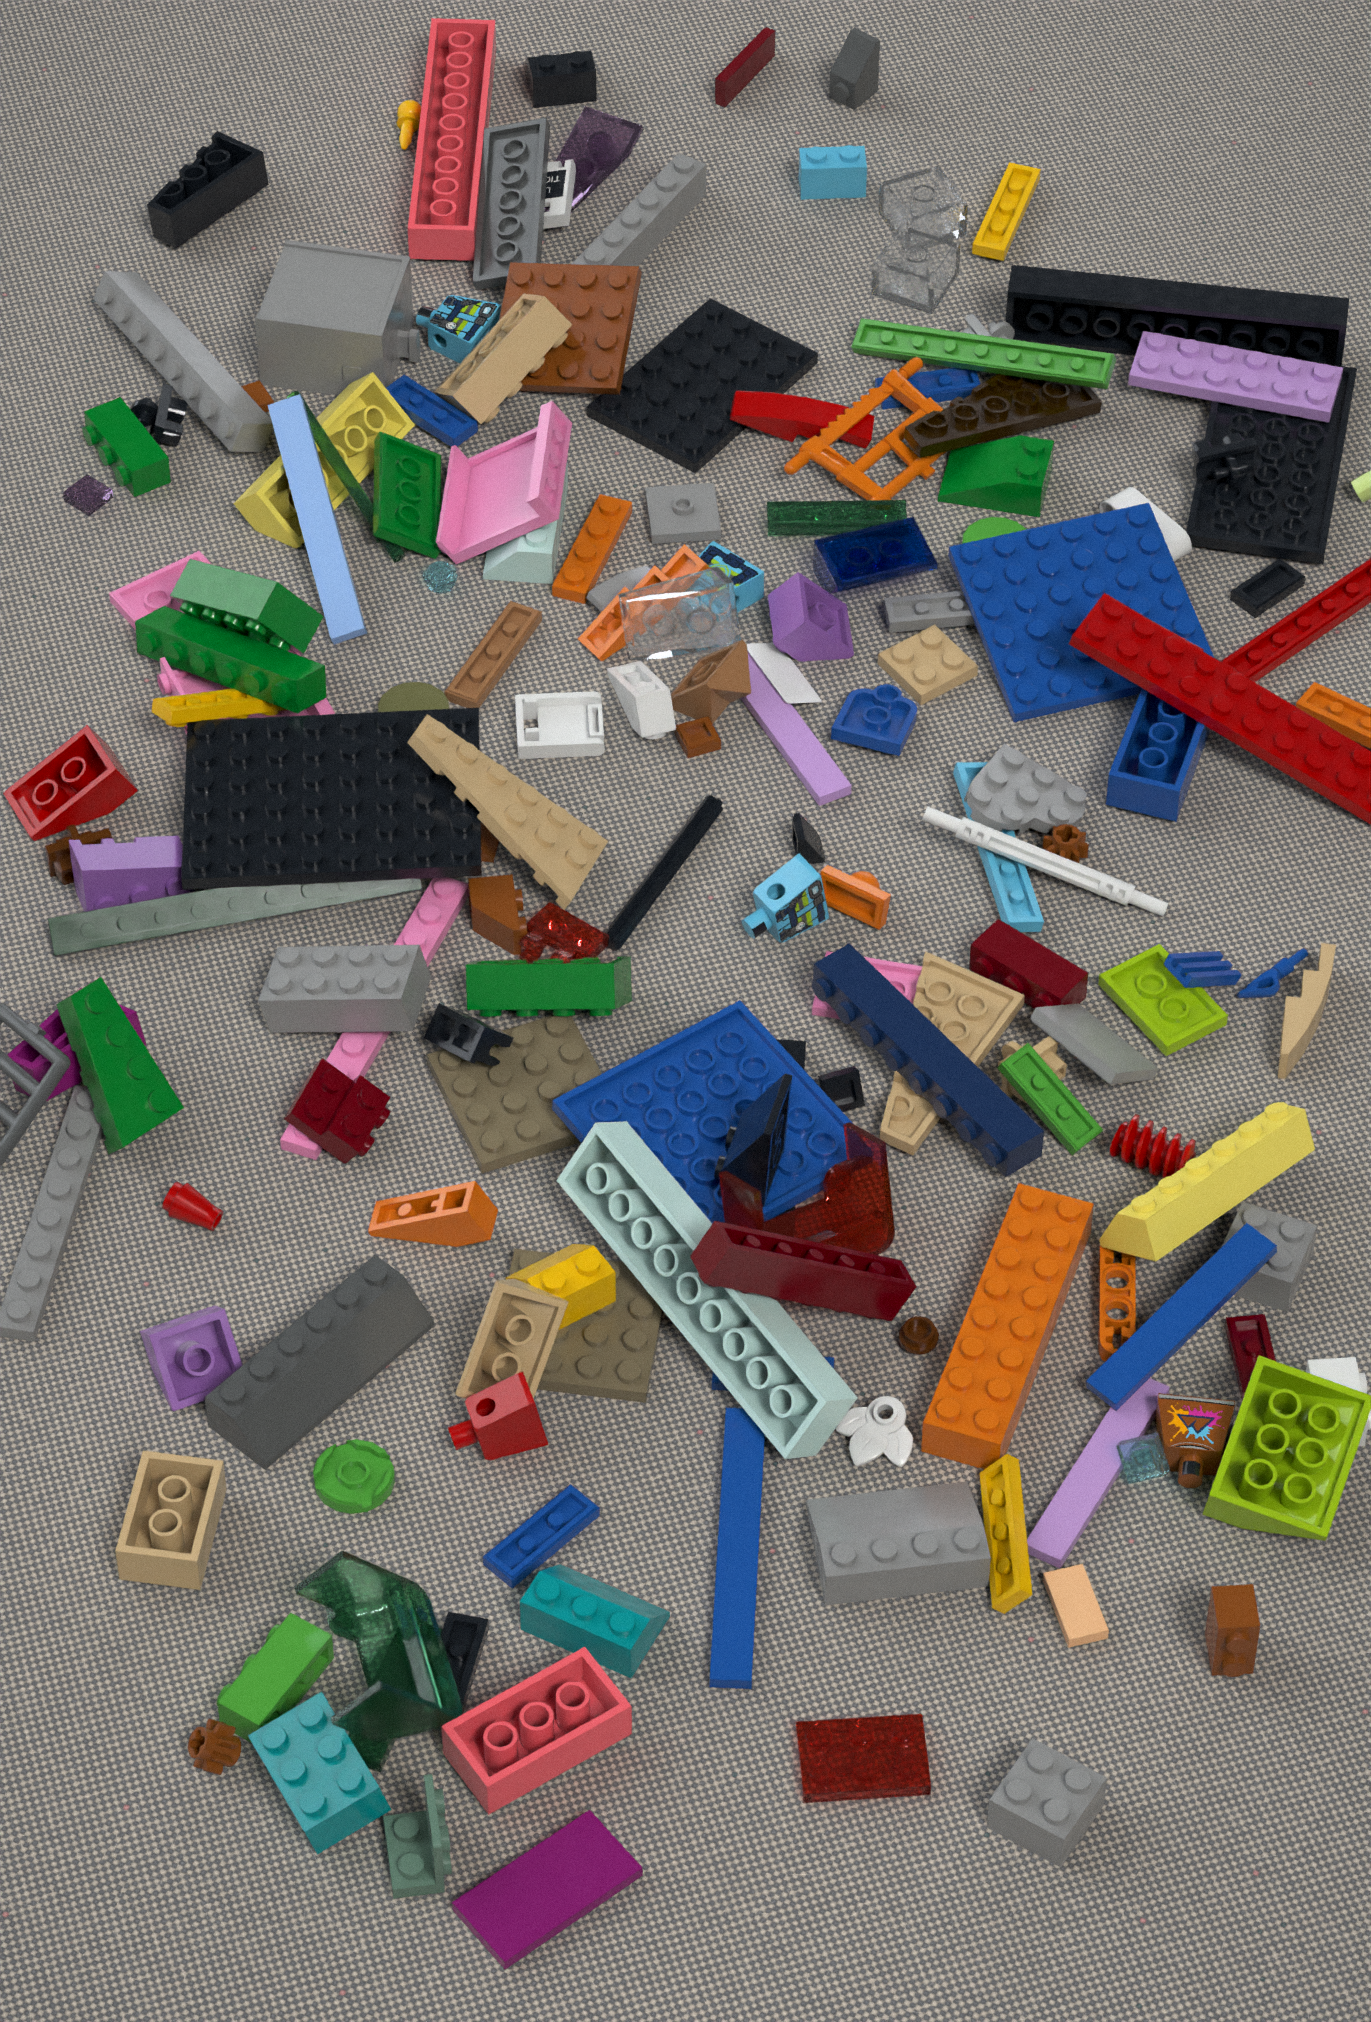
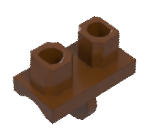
(59, 853)

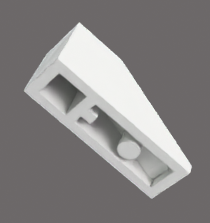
(644, 699)

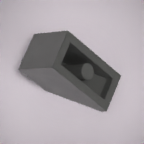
(855, 70)

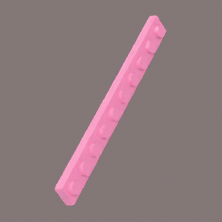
(357, 1050)

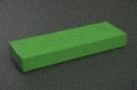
(1050, 1099)

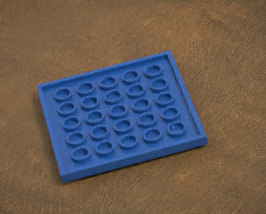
(1041, 584)
(695, 1088)

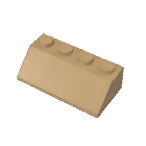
(505, 357)

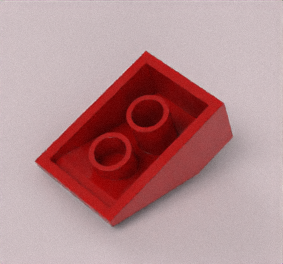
(70, 786)

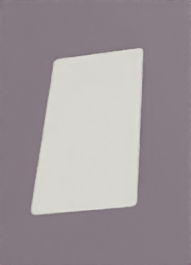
(783, 673)

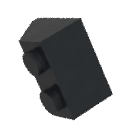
(561, 79)

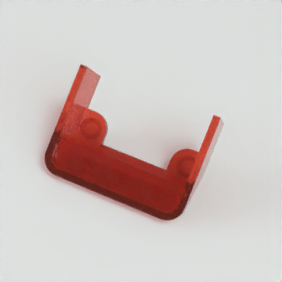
(854, 1205)

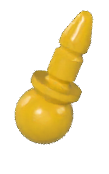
(408, 121)

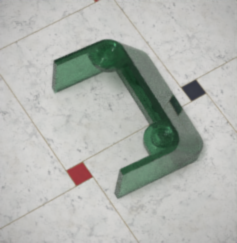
(396, 1644)

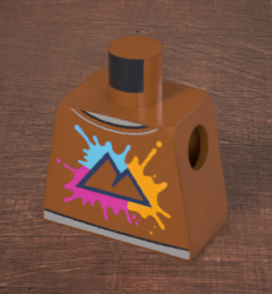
(1193, 1434)

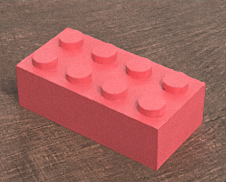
(536, 1730)

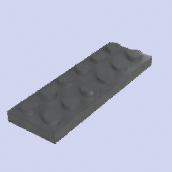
(511, 199)

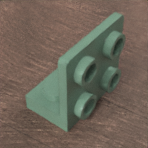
(419, 1847)

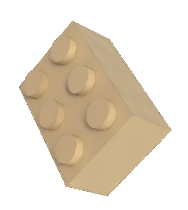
(171, 1520)

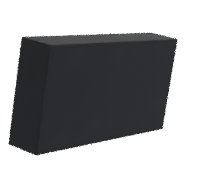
(1267, 588)

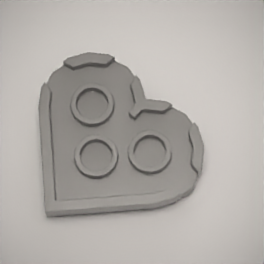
(1022, 795)

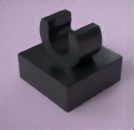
(843, 1088)

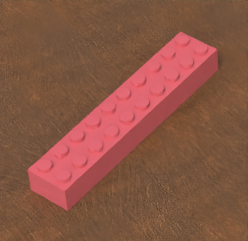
(451, 139)

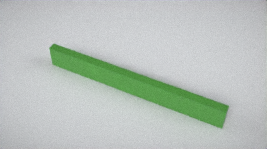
(984, 353)

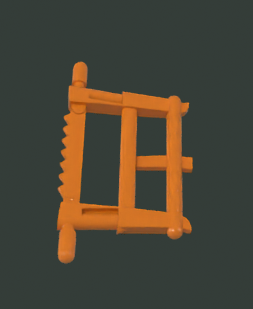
(853, 475)

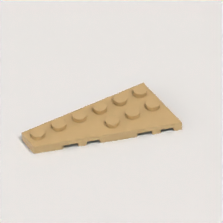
(513, 811)
(971, 1015)

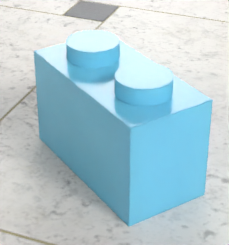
(832, 172)

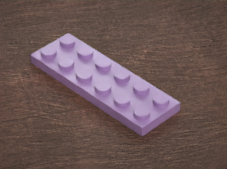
(1235, 376)

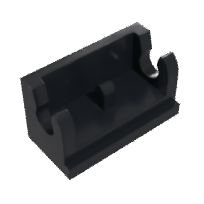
(465, 1035)

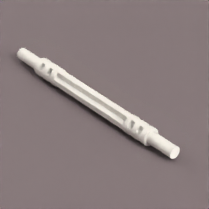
(1045, 861)

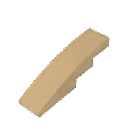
(1304, 1013)

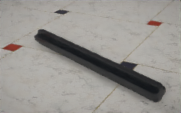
(663, 871)

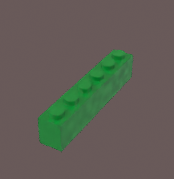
(231, 659)

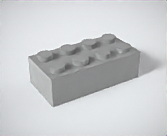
(345, 988)

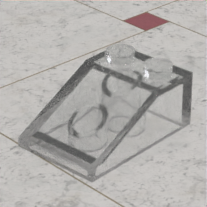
(680, 616)

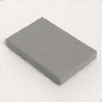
(1094, 1043)

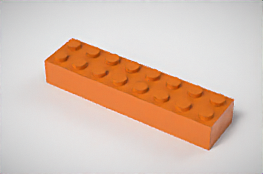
(1007, 1327)

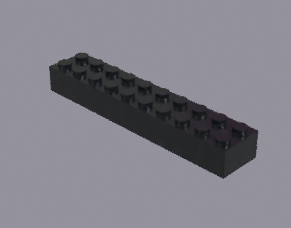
(1114, 310)

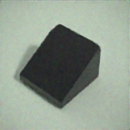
(806, 840)

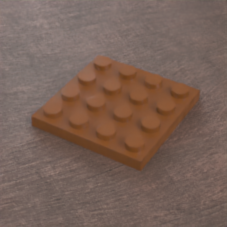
(601, 310)

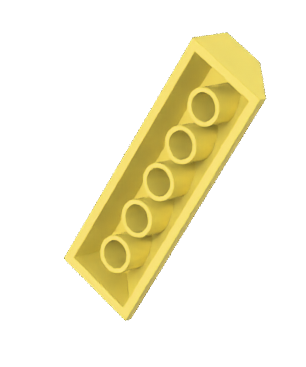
(352, 426)
(1211, 1183)

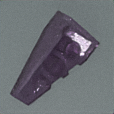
(598, 148)

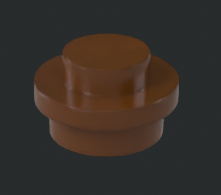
(918, 1335)

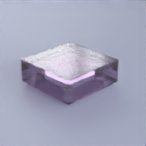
(88, 495)

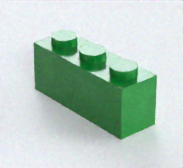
(126, 447)

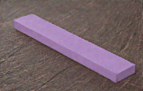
(794, 739)
(1092, 1477)

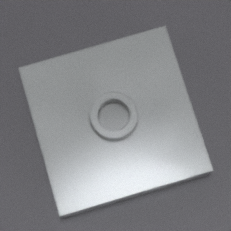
(683, 513)

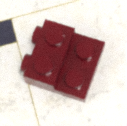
(338, 1111)

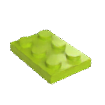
(1160, 1003)

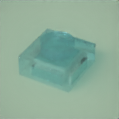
(1143, 1458)

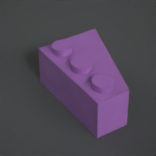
(126, 872)

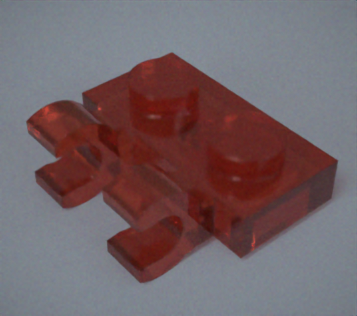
(563, 932)

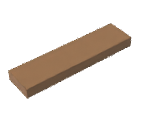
(493, 655)

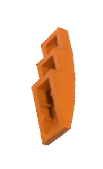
(606, 632)

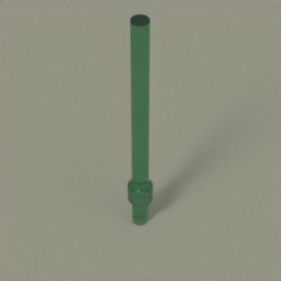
(348, 480)

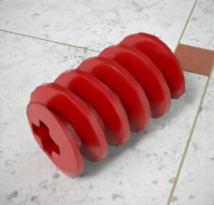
(1151, 1148)

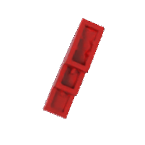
(794, 415)

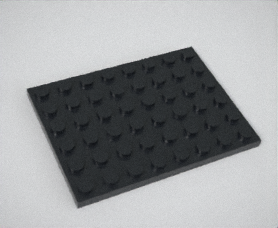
(323, 801)

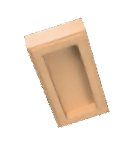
(1075, 1605)

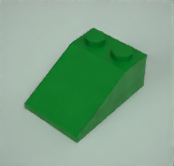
(1000, 475)

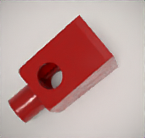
(501, 1420)

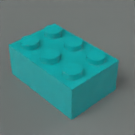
(319, 1773)

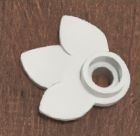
(876, 1436)

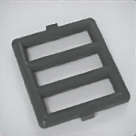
(38, 1091)

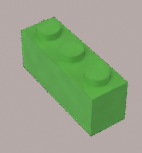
(276, 1676)

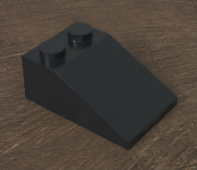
(759, 1139)

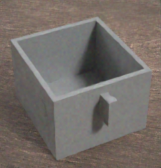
(335, 318)

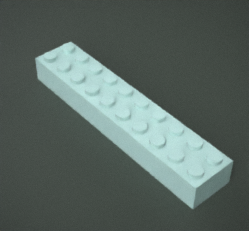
(739, 1335)

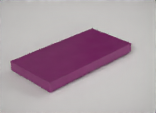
(547, 1889)

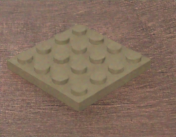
(509, 1105)
(608, 1350)

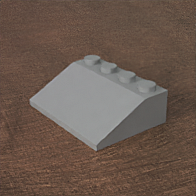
(898, 1543)

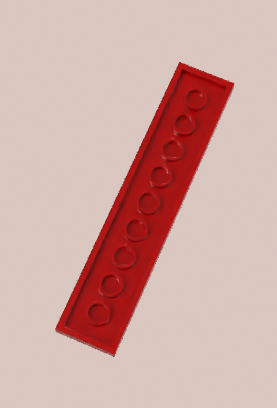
(1228, 703)

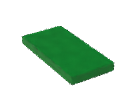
(406, 494)

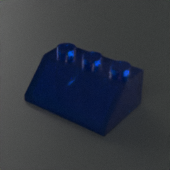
(871, 555)

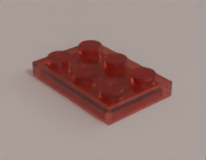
(863, 1758)

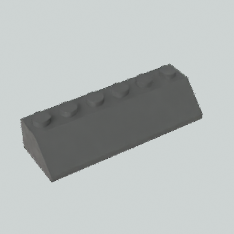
(318, 1363)

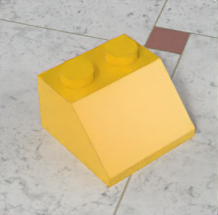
(576, 1275)

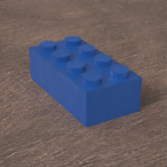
(1156, 759)

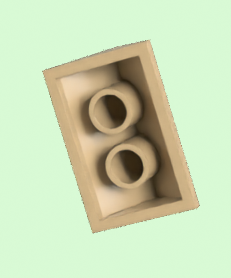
(512, 1337)

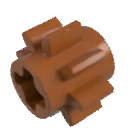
(1067, 842)
(214, 1746)

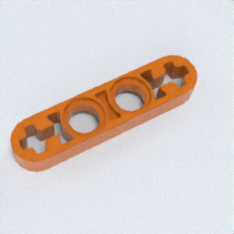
(1113, 1298)

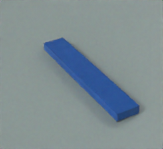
(1181, 1316)

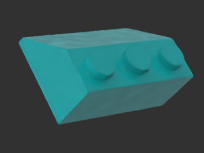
(587, 1613)

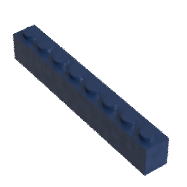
(927, 1060)

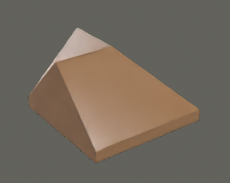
(714, 683)

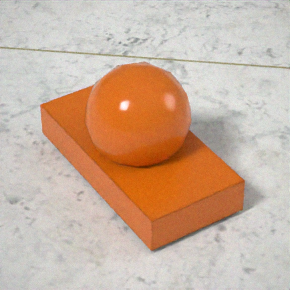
(856, 895)

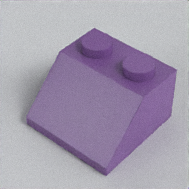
(809, 621)
(191, 1355)

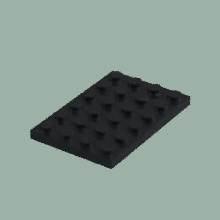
(685, 386)

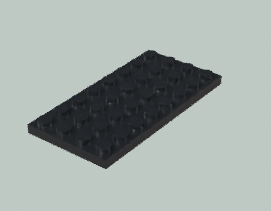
(1289, 495)

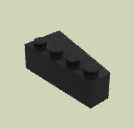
(207, 189)

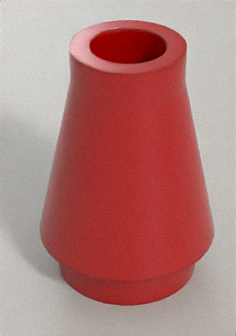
(191, 1206)

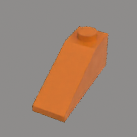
(438, 1216)

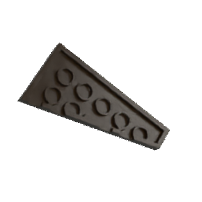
(1000, 409)

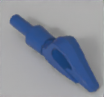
(1271, 977)

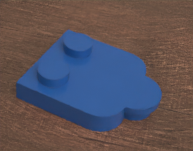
(876, 719)

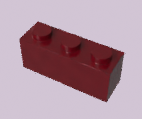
(1027, 967)

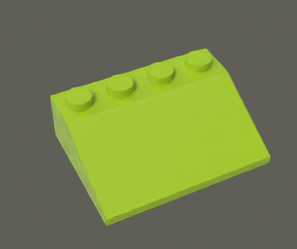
(1288, 1453)

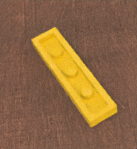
(1006, 211)
(210, 705)
(1006, 1533)

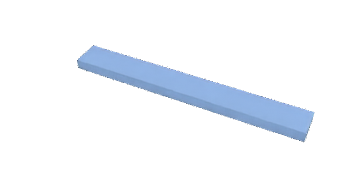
(317, 519)

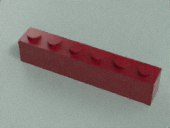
(802, 1271)

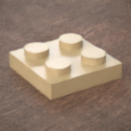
(927, 664)

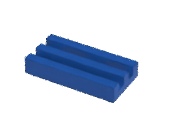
(1202, 969)

